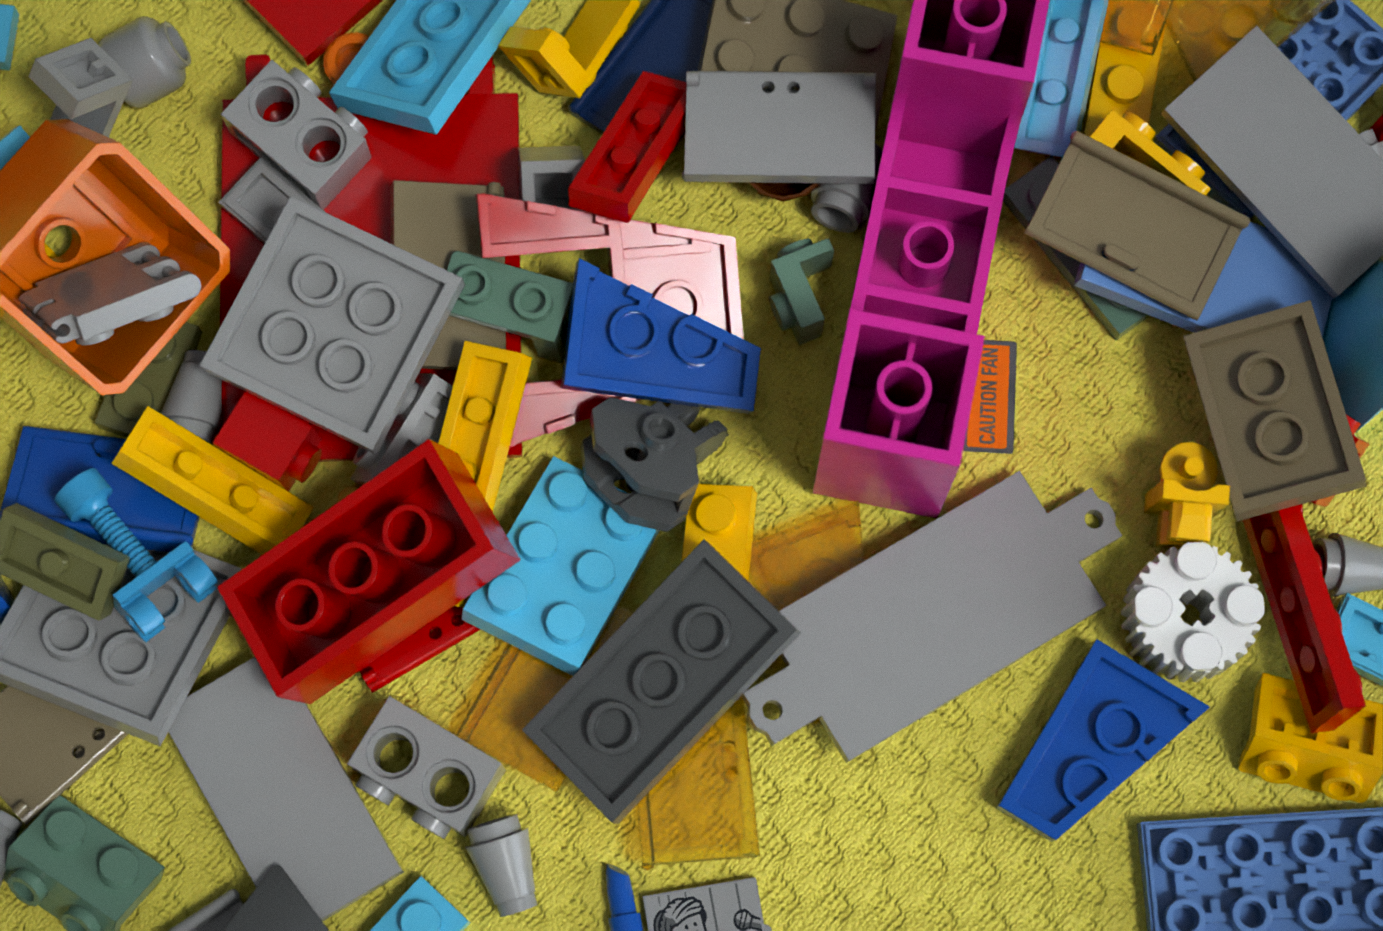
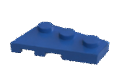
(649, 351)
(1095, 739)

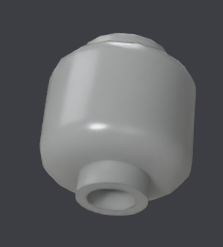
(151, 56)

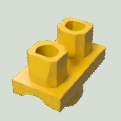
(1185, 496)

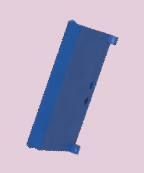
(53, 457)

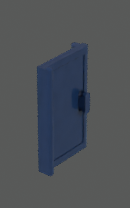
(660, 41)

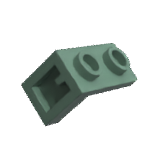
(514, 302)

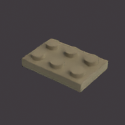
(799, 38)
(1274, 411)

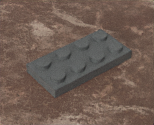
(661, 681)

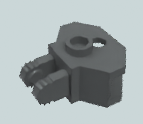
(652, 454)

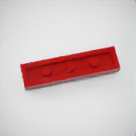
(1305, 618)

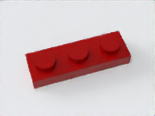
(632, 149)

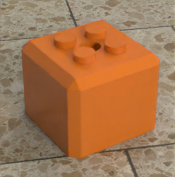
(109, 204)

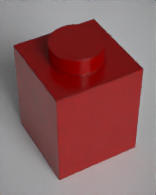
(270, 441)

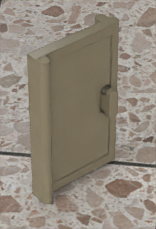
(1140, 221)
(433, 224)
(39, 750)

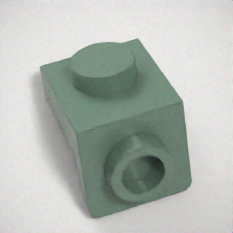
(794, 300)

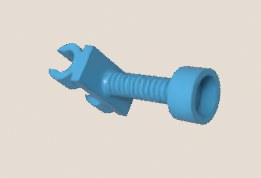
(87, 499)

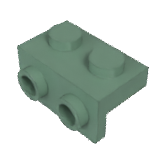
(79, 869)

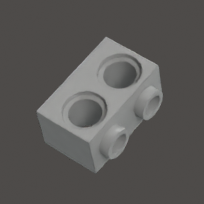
(290, 141)
(434, 756)

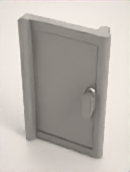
(780, 132)

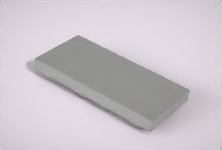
(1287, 159)
(281, 790)

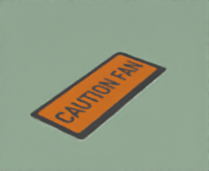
(993, 402)

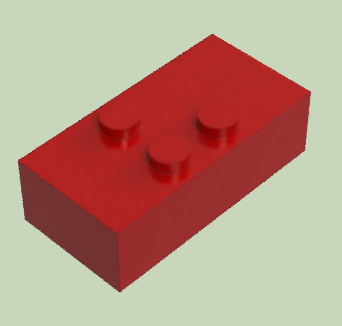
(368, 573)

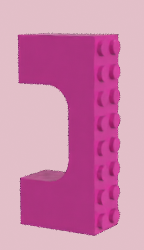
(928, 255)

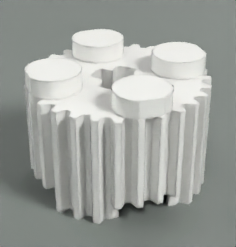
(1211, 584)

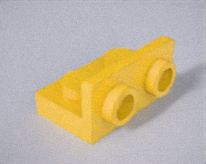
(1336, 762)

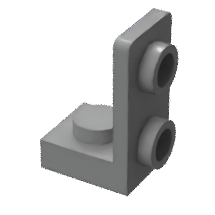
(83, 85)

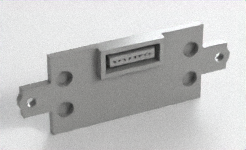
(934, 616)

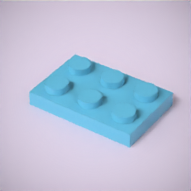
(424, 60)
(569, 574)

